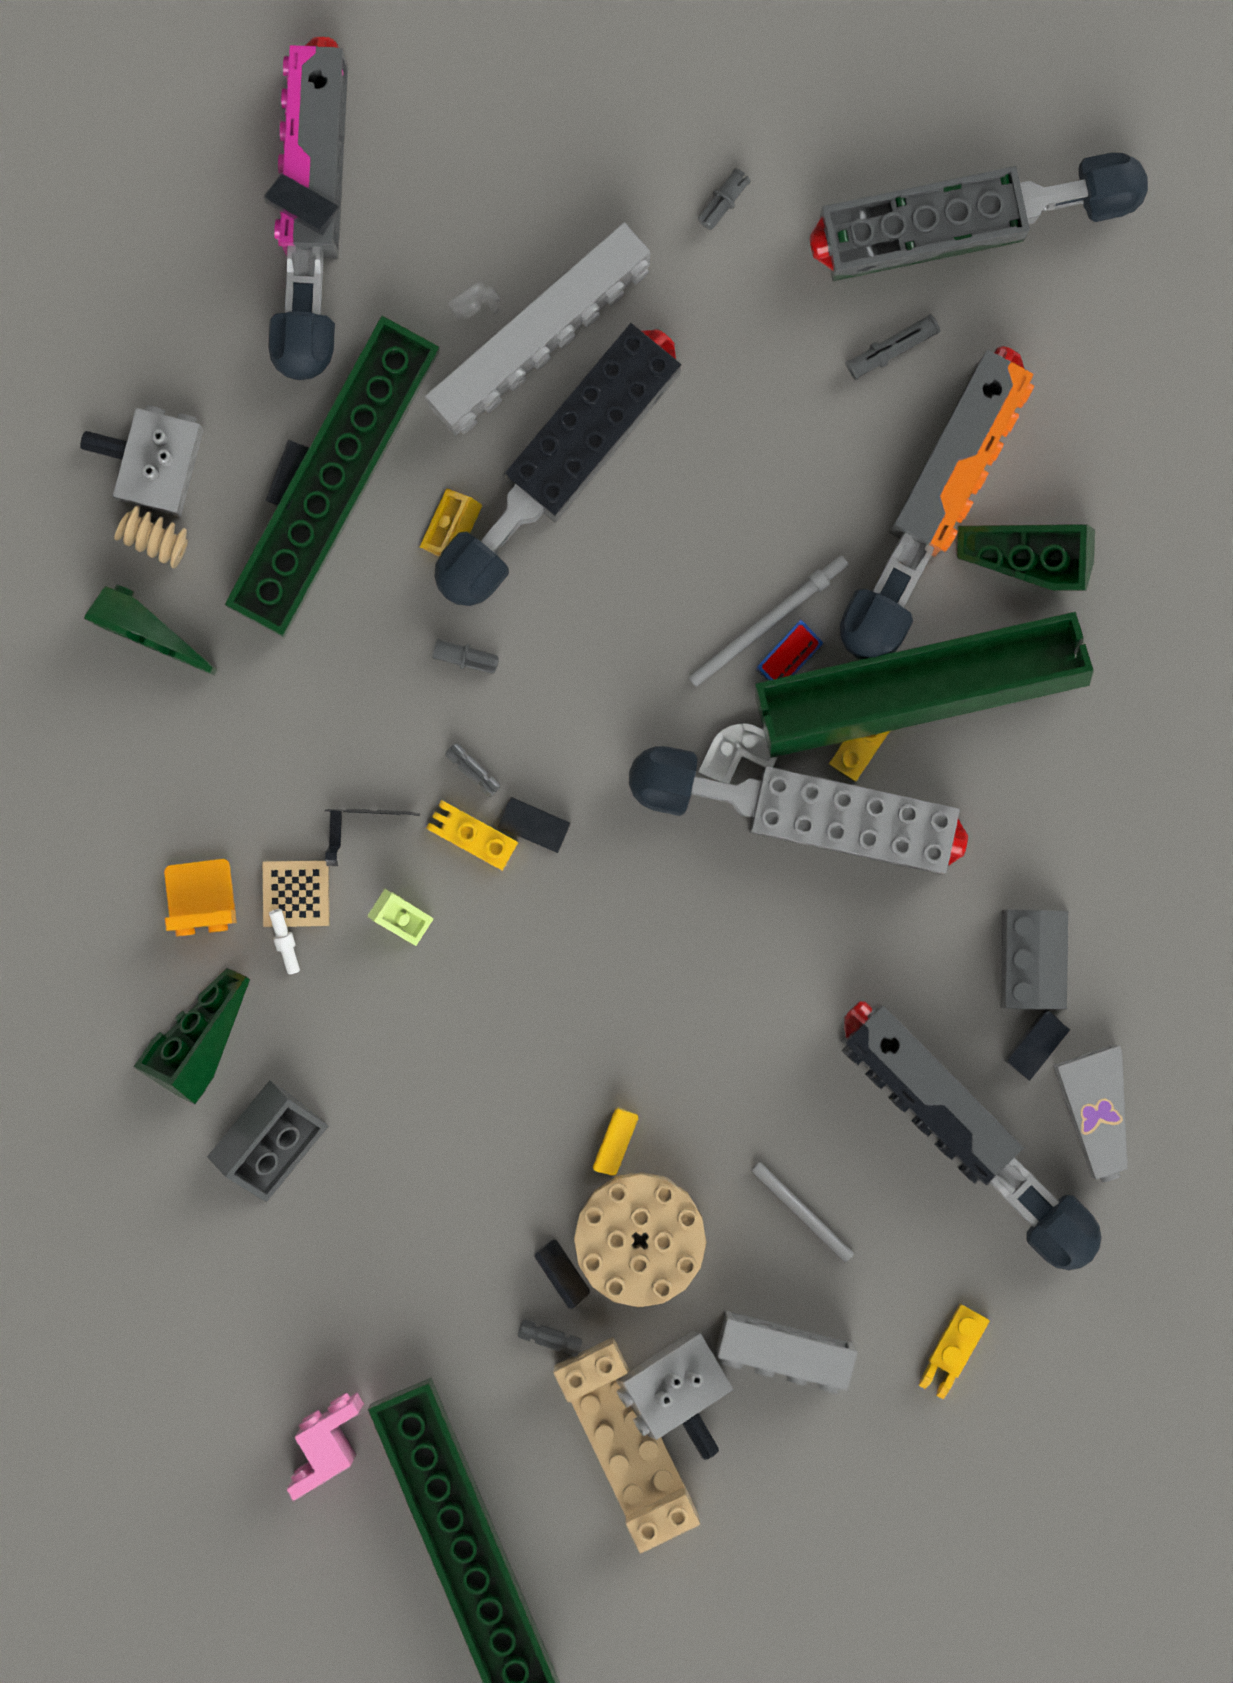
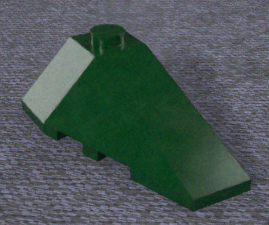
(1039, 554)
(127, 617)
(192, 1049)

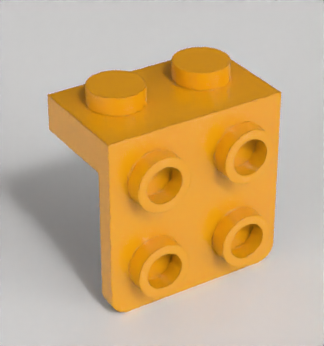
(199, 897)

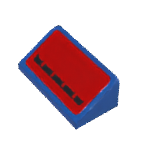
(790, 653)

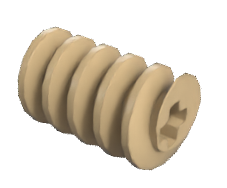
(152, 536)

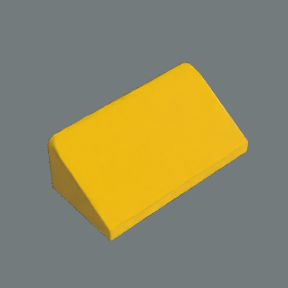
(453, 515)
(615, 1141)

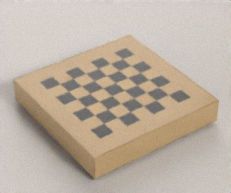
(297, 890)

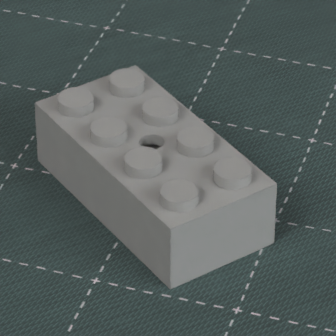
(786, 1351)

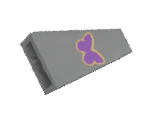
(1097, 1108)

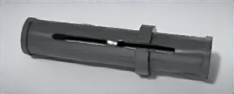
(881, 353)

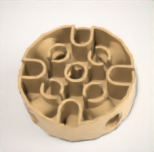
(640, 1273)

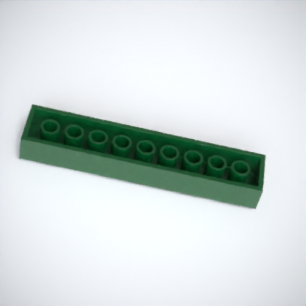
(332, 476)
(460, 1537)

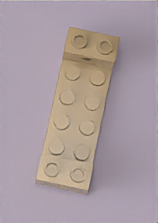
(635, 1464)

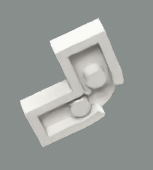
(732, 744)

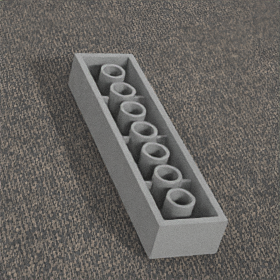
(539, 330)

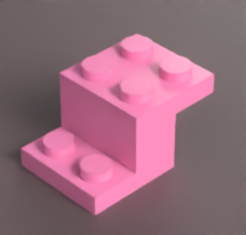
(324, 1444)

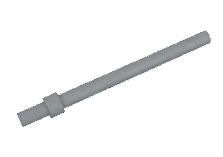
(817, 581)

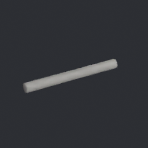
(802, 1212)

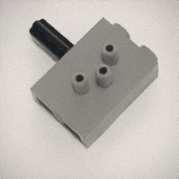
(154, 459)
(674, 1389)

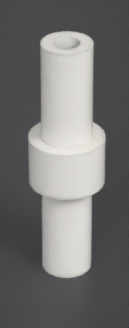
(284, 941)

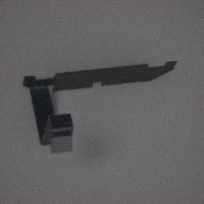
(335, 829)

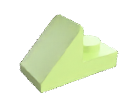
(400, 917)

